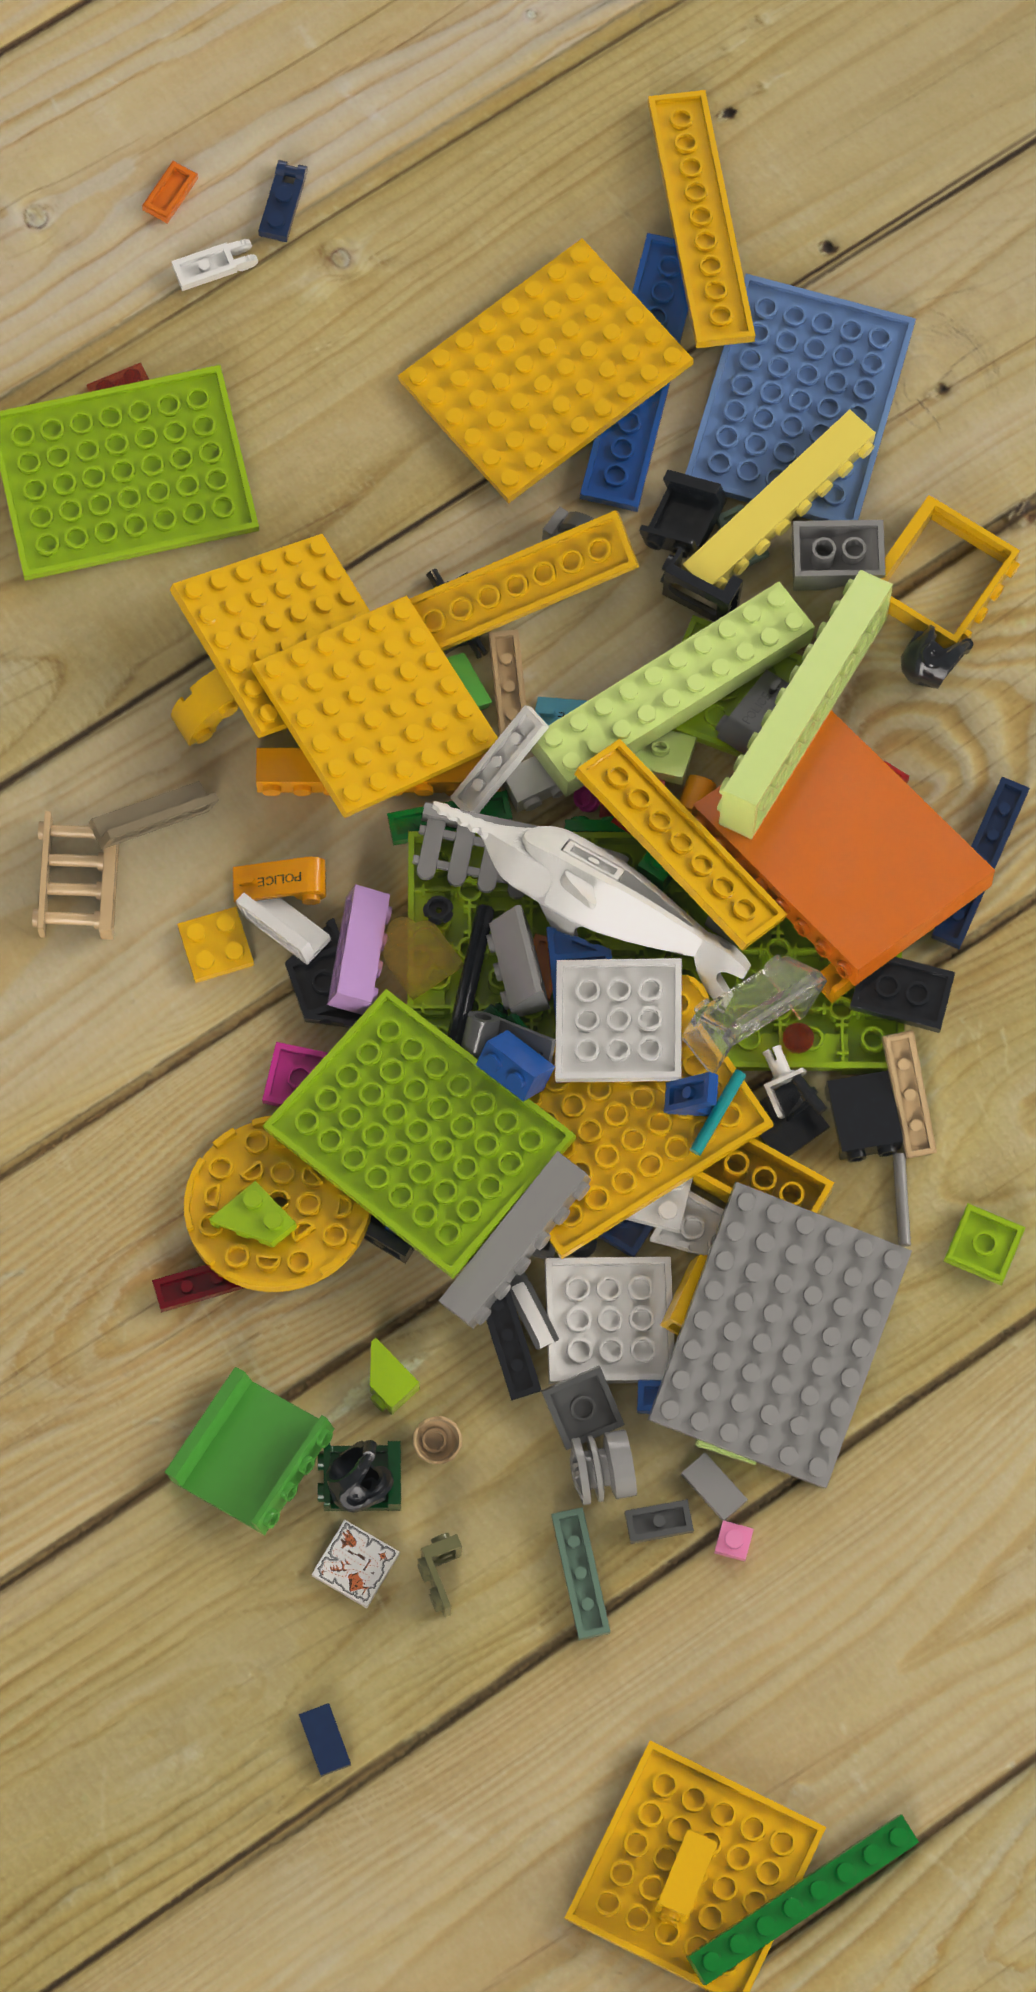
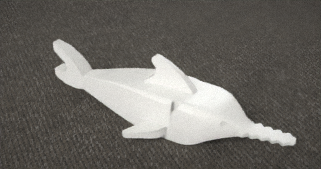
(601, 892)

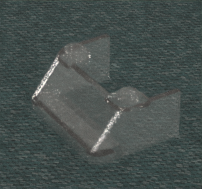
(749, 1006)

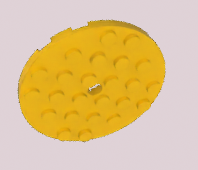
(326, 1218)

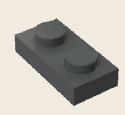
(659, 1521)

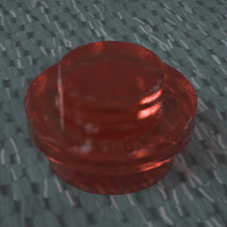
(798, 1038)

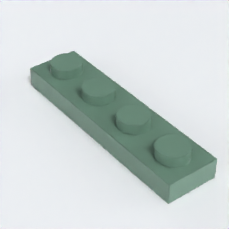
(580, 1573)

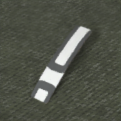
(532, 1312)

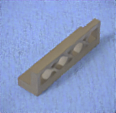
(151, 814)

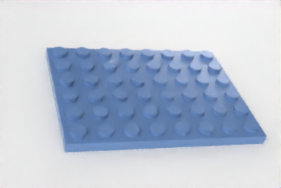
(792, 384)

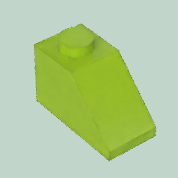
(389, 1380)

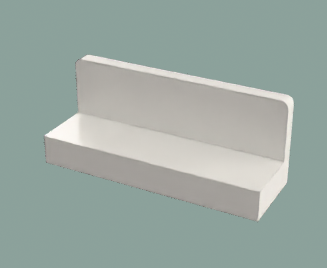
(285, 926)

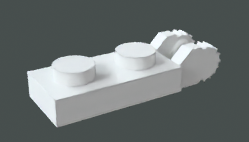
(213, 264)

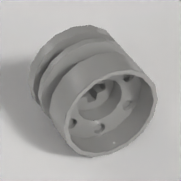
(603, 1467)

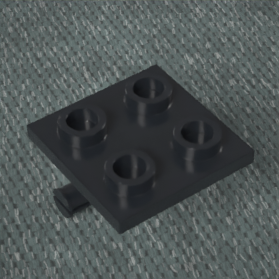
(801, 1120)

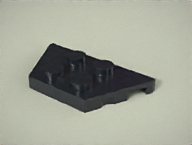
(313, 983)

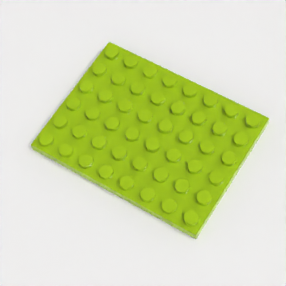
(124, 472)
(418, 1133)

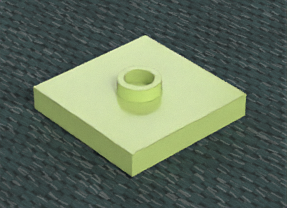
(669, 756)

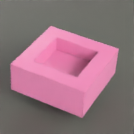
(733, 1540)

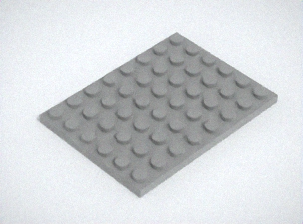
(779, 1335)

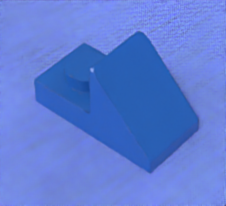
(692, 1095)

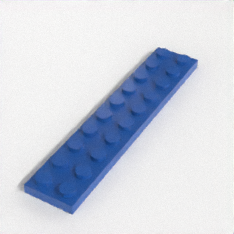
(624, 450)

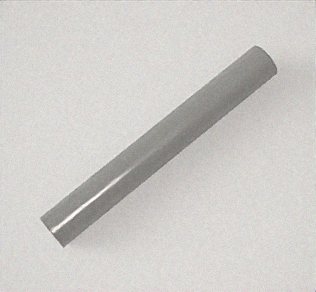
(901, 1196)

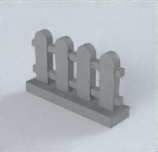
(462, 848)

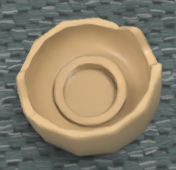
(437, 1440)

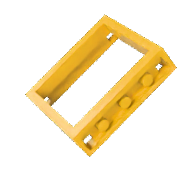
(969, 531)

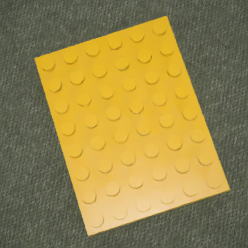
(545, 370)
(636, 1148)

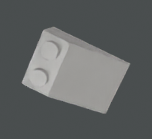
(834, 551)

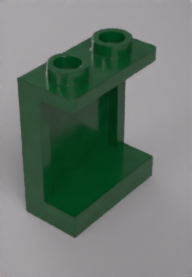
(386, 1456)

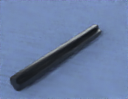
(470, 972)

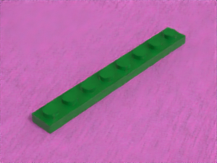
(802, 1899)

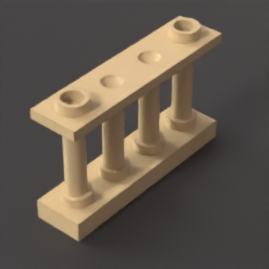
(102, 890)

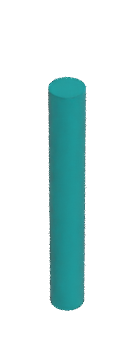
(717, 1112)

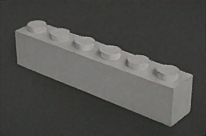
(515, 1240)

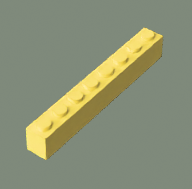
(782, 501)

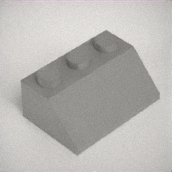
(517, 963)

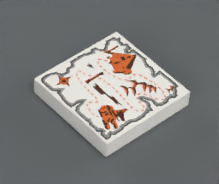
(355, 1563)

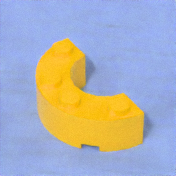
(204, 708)

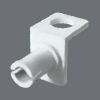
(782, 1075)

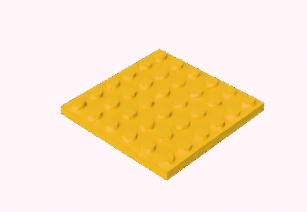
(264, 608)
(375, 706)
(756, 1858)

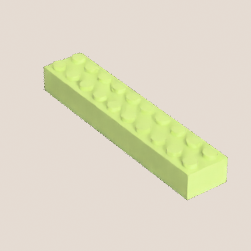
(677, 684)
(804, 704)

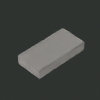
(714, 1487)

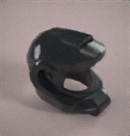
(927, 662)
(355, 1481)

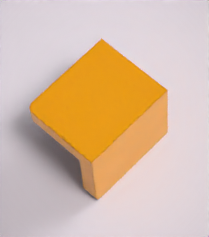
(836, 985)

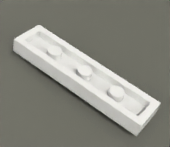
(500, 761)

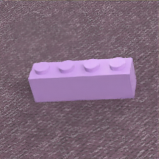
(359, 949)

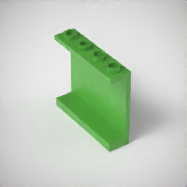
(249, 1452)

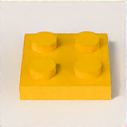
(215, 944)

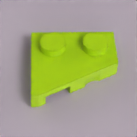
(255, 1216)

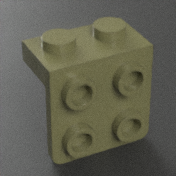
(442, 1550)

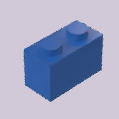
(515, 1065)

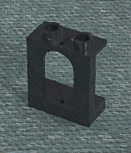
(725, 599)

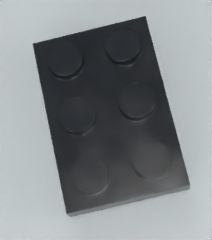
(905, 994)

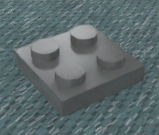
(582, 1406)

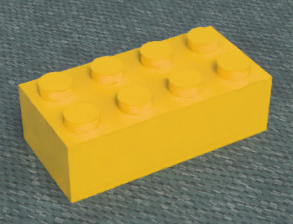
(768, 1172)

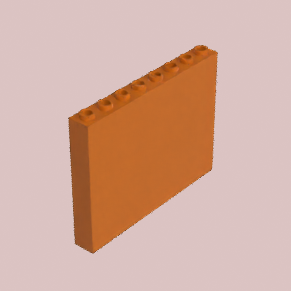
(854, 855)

